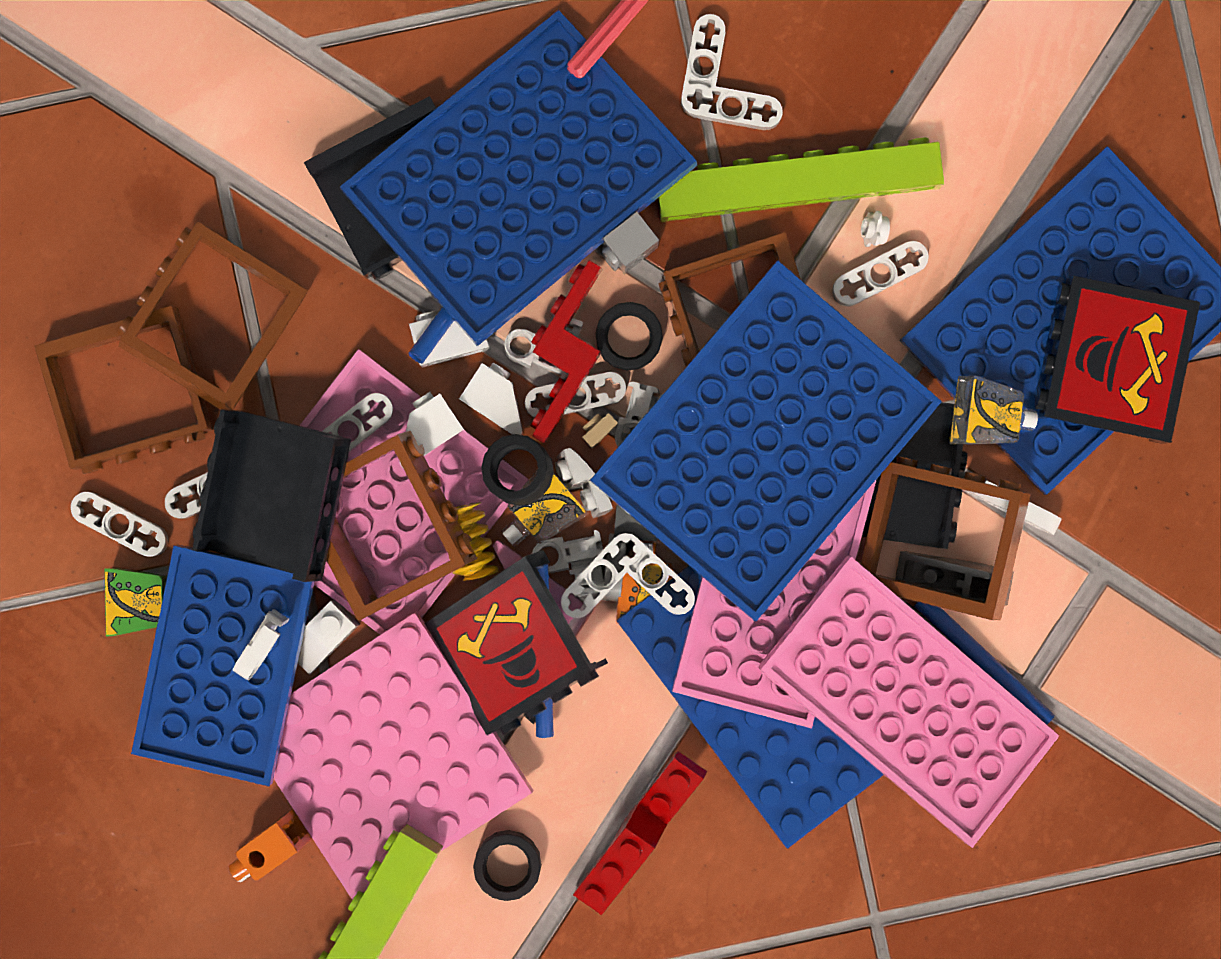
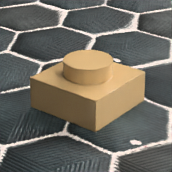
(598, 428)

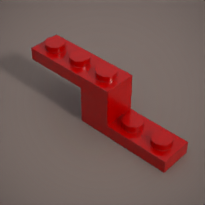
(565, 350)
(640, 833)

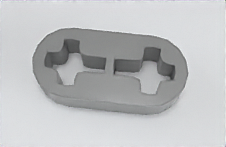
(615, 592)

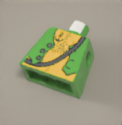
(132, 600)

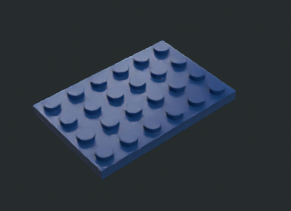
(192, 700)

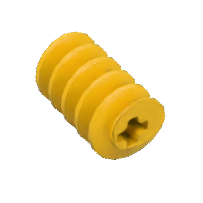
(468, 521)

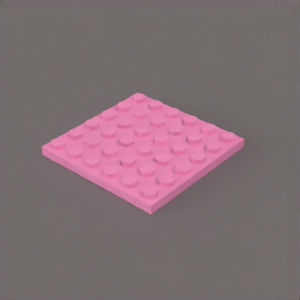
(379, 503)
(387, 747)

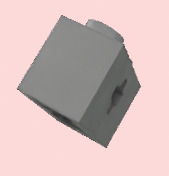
(629, 244)

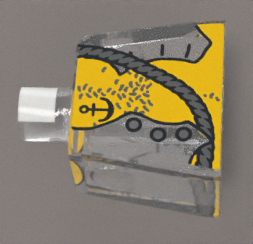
(989, 413)
(545, 516)

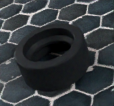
(646, 316)
(495, 455)
(497, 891)

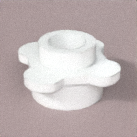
(875, 229)

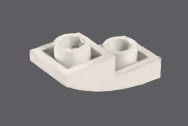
(576, 473)

